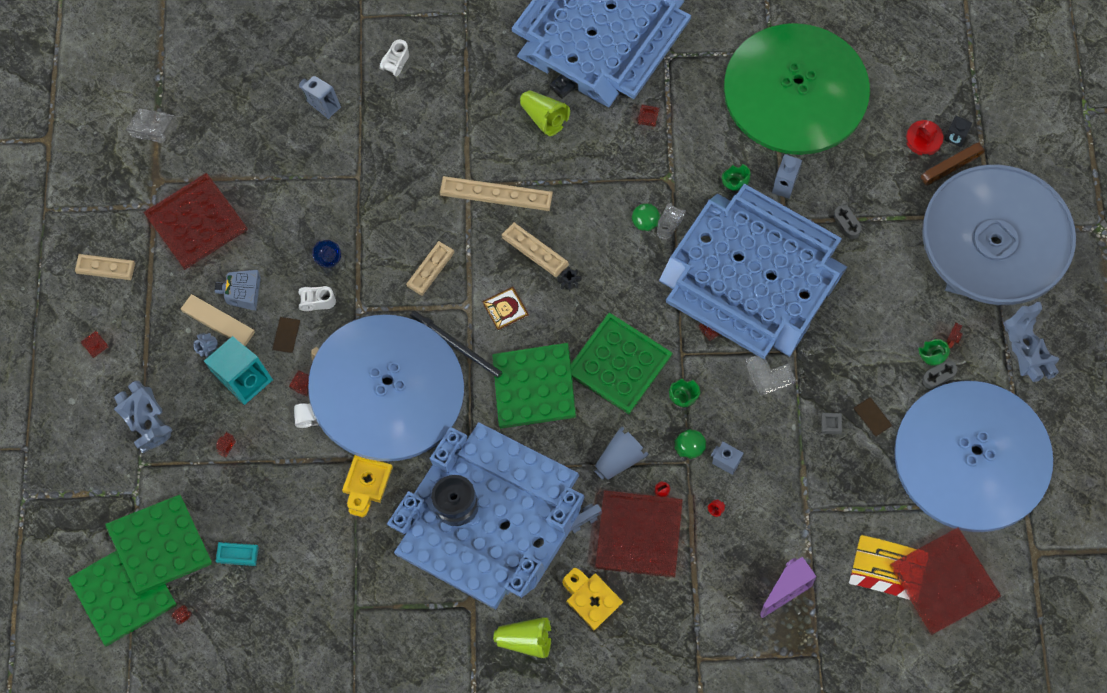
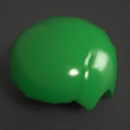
(736, 177)
(645, 217)
(934, 352)
(684, 393)
(690, 444)

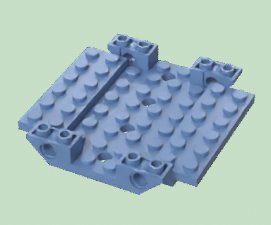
(621, 54)
(736, 294)
(510, 487)

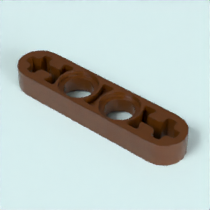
(952, 164)

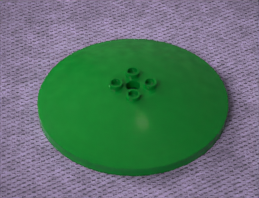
(793, 115)

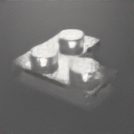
(767, 379)

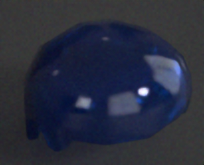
(326, 253)

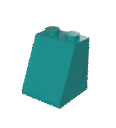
(238, 370)

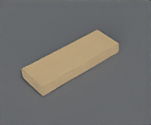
(105, 267)
(430, 268)

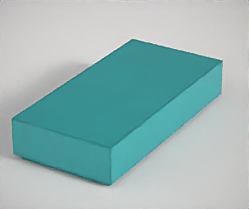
(237, 554)

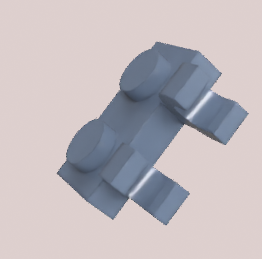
(589, 514)

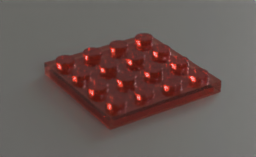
(195, 221)
(639, 534)
(945, 581)

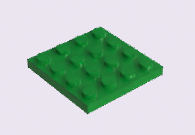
(619, 363)
(534, 386)
(158, 544)
(113, 602)

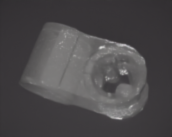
(671, 218)

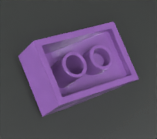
(793, 581)

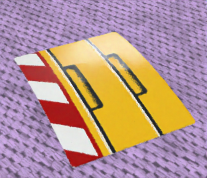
(872, 565)

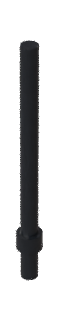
(455, 343)

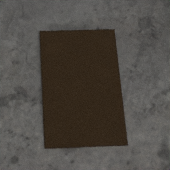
(286, 335)
(873, 416)

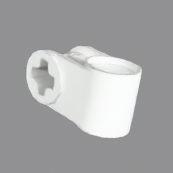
(394, 60)
(312, 298)
(304, 416)

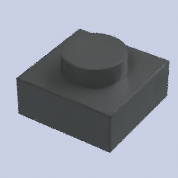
(831, 423)

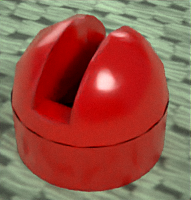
(664, 492)
(713, 505)

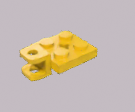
(361, 492)
(583, 591)

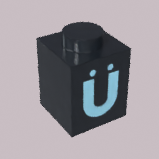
(958, 131)

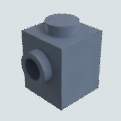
(727, 457)

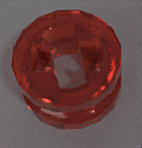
(181, 614)

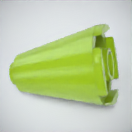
(545, 111)
(525, 637)

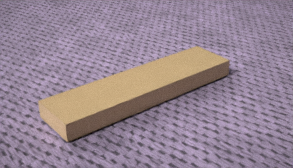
(535, 249)
(217, 320)

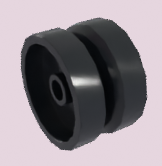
(455, 500)

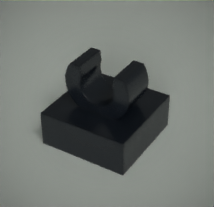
(562, 86)

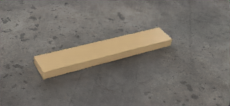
(496, 193)

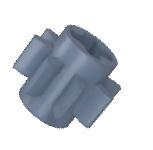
(205, 344)

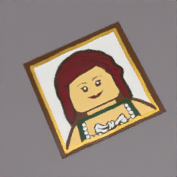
(505, 308)

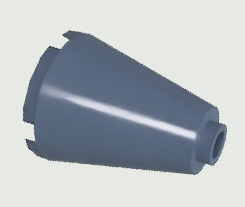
(619, 455)

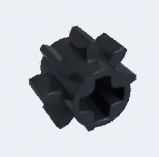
(565, 283)

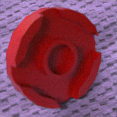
(924, 137)

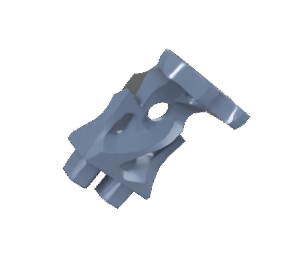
(1028, 357)
(137, 406)

